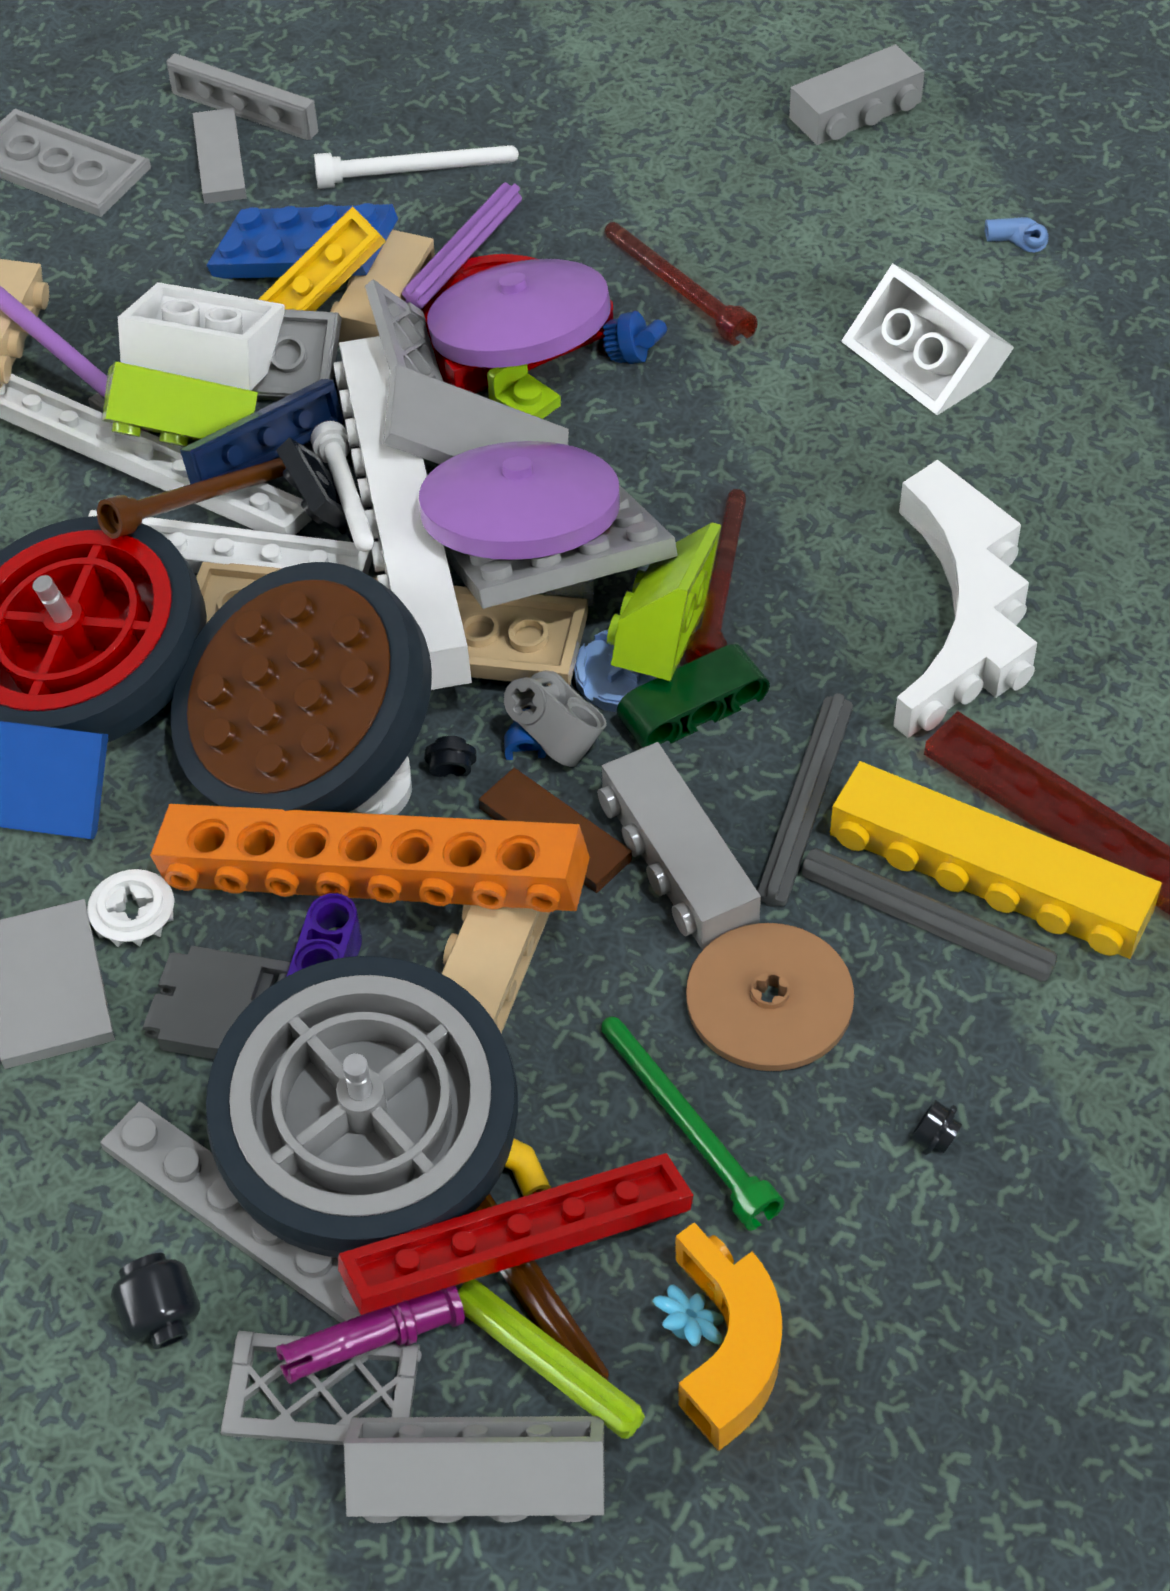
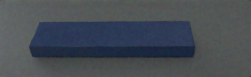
(263, 432)

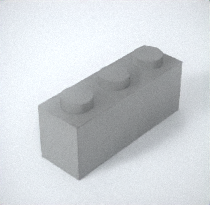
(856, 94)

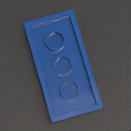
(274, 239)

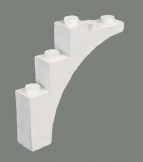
(989, 598)

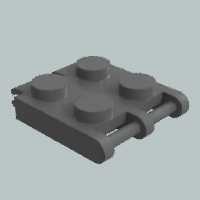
(205, 996)

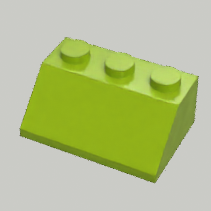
(171, 404)
(664, 607)

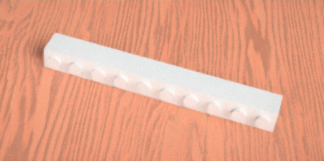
(407, 553)

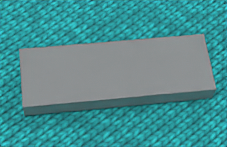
(219, 155)

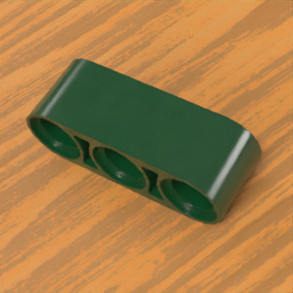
(696, 694)

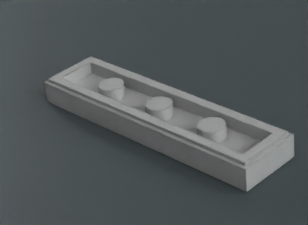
(248, 97)

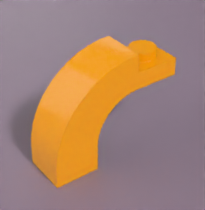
(738, 1379)

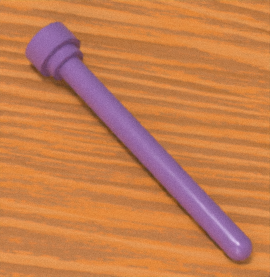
(53, 342)

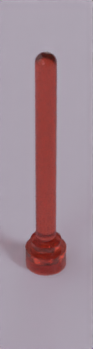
(729, 319)
(709, 636)

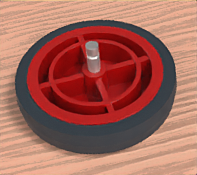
(94, 626)

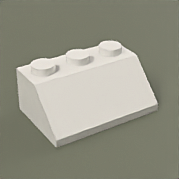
(201, 334)
(925, 341)

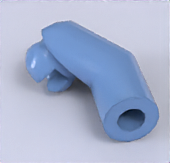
(1020, 231)

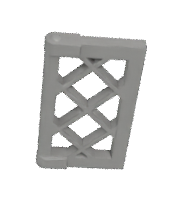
(402, 332)
(284, 1425)

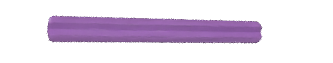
(462, 245)

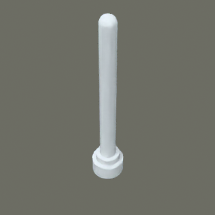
(333, 169)
(332, 447)

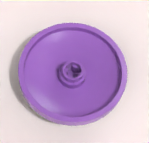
(519, 313)
(519, 500)

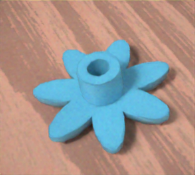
(688, 1317)

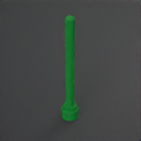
(748, 1193)

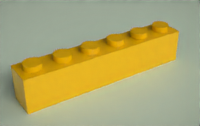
(994, 860)

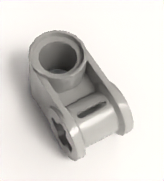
(557, 718)

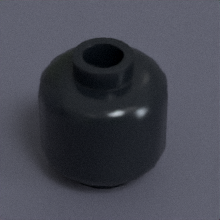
(155, 1300)

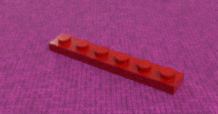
(513, 1233)

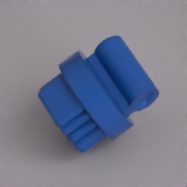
(630, 337)

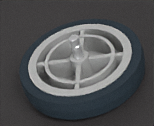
(361, 1103)

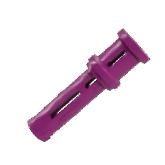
(369, 1331)

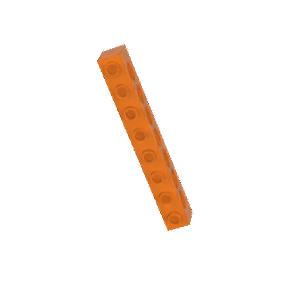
(373, 856)

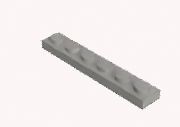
(192, 1180)

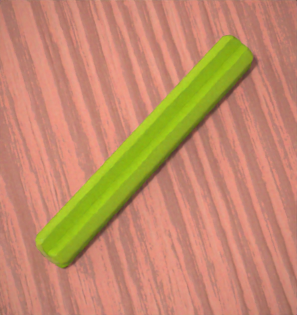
(551, 1359)

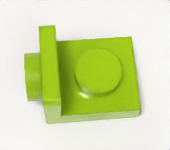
(521, 391)

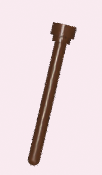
(123, 514)

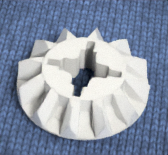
(110, 899)

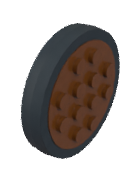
(302, 692)

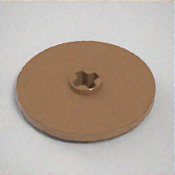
(777, 1035)

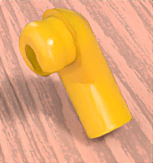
(526, 1169)

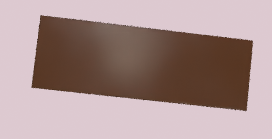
(522, 799)

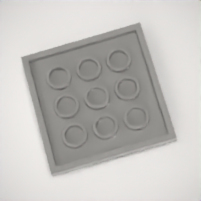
(628, 543)

